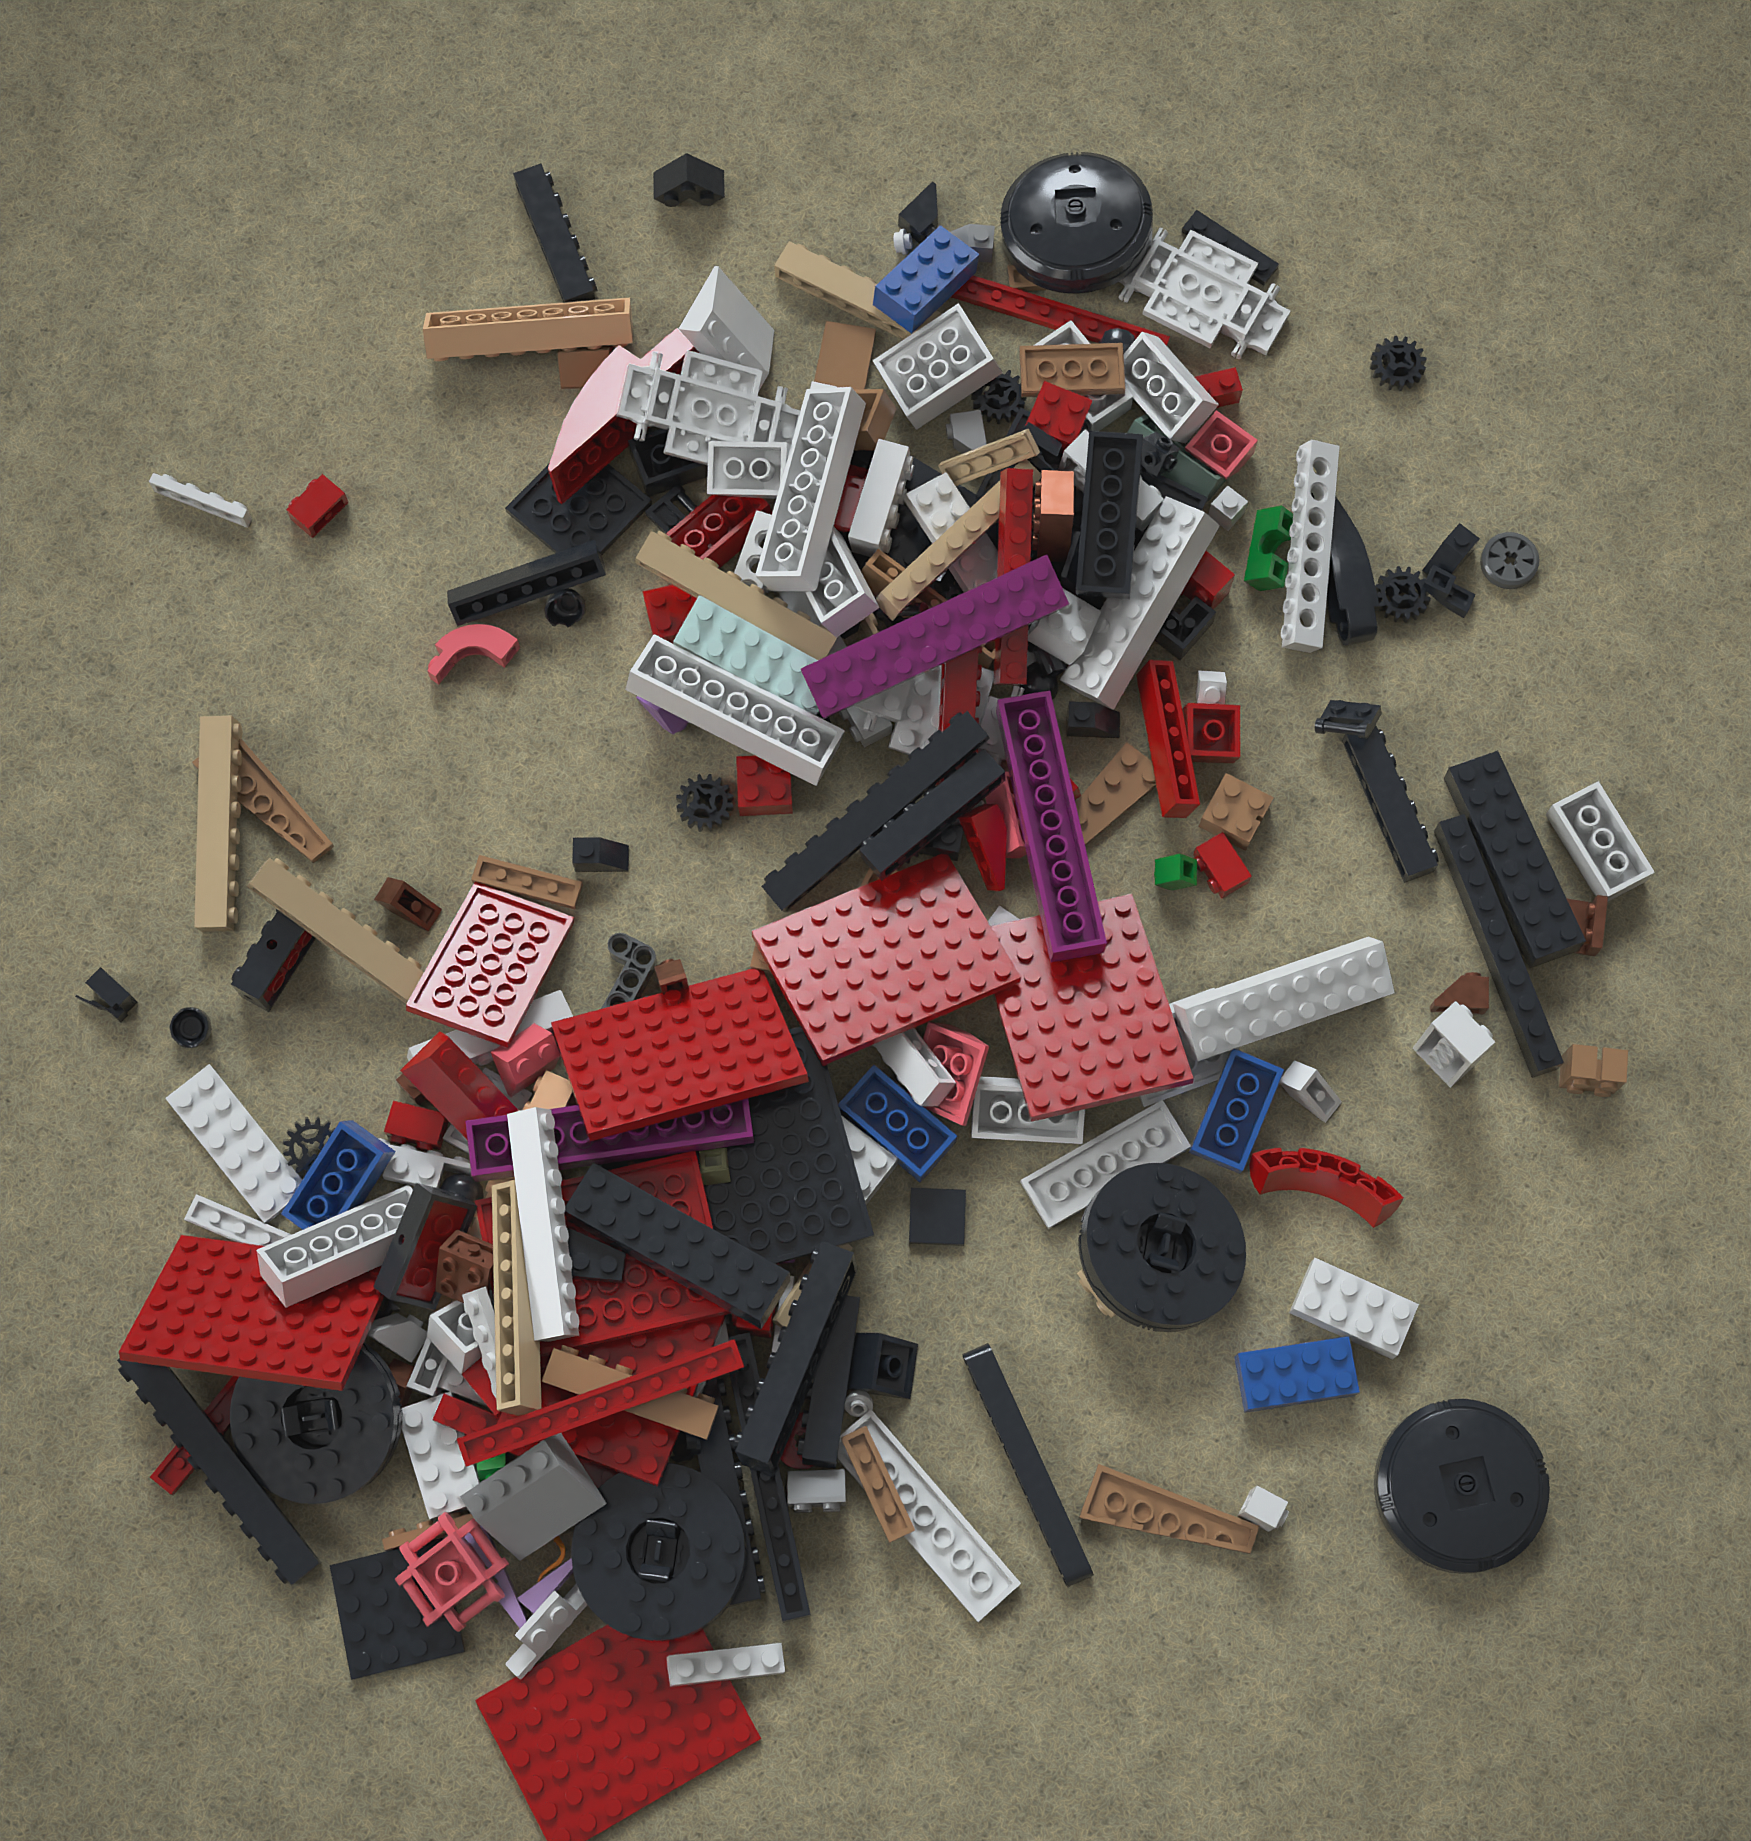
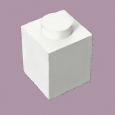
(1228, 508)
(1211, 687)

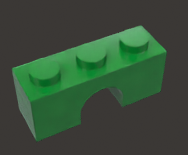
(1263, 567)

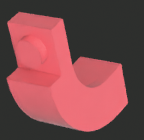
(472, 640)

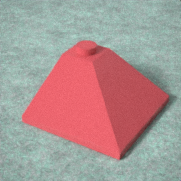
(964, 1060)

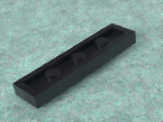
(1207, 227)

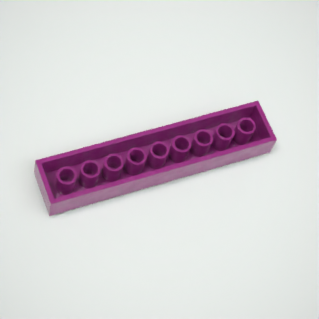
(935, 637)
(1050, 826)
(707, 1129)

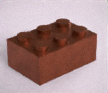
(1053, 515)

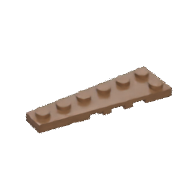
(1114, 791)
(276, 807)
(1143, 1507)

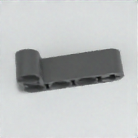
(631, 968)

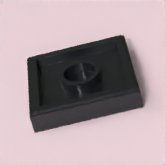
(937, 1216)

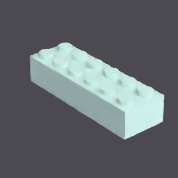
(747, 652)

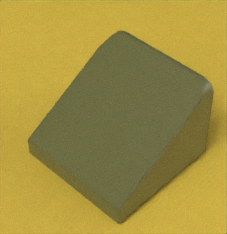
(714, 1166)

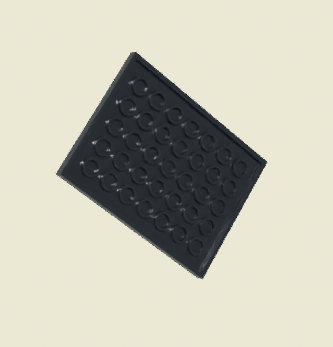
(797, 1175)

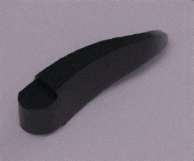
(1351, 583)

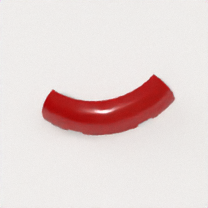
(1327, 1176)

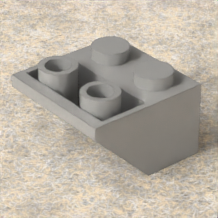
(816, 1489)

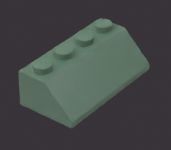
(1188, 470)

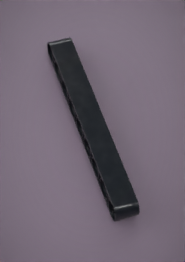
(1028, 1465)

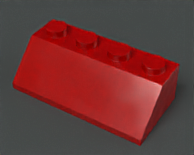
(718, 526)
(455, 1084)

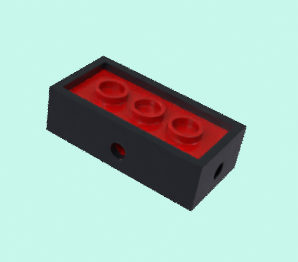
(272, 961)
(412, 1258)

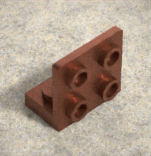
(1591, 920)
(464, 1265)

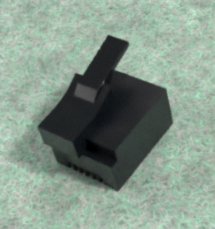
(1047, 445)
(112, 993)

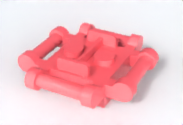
(451, 1572)

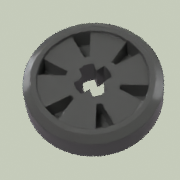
(1509, 575)

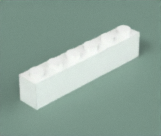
(541, 1012)

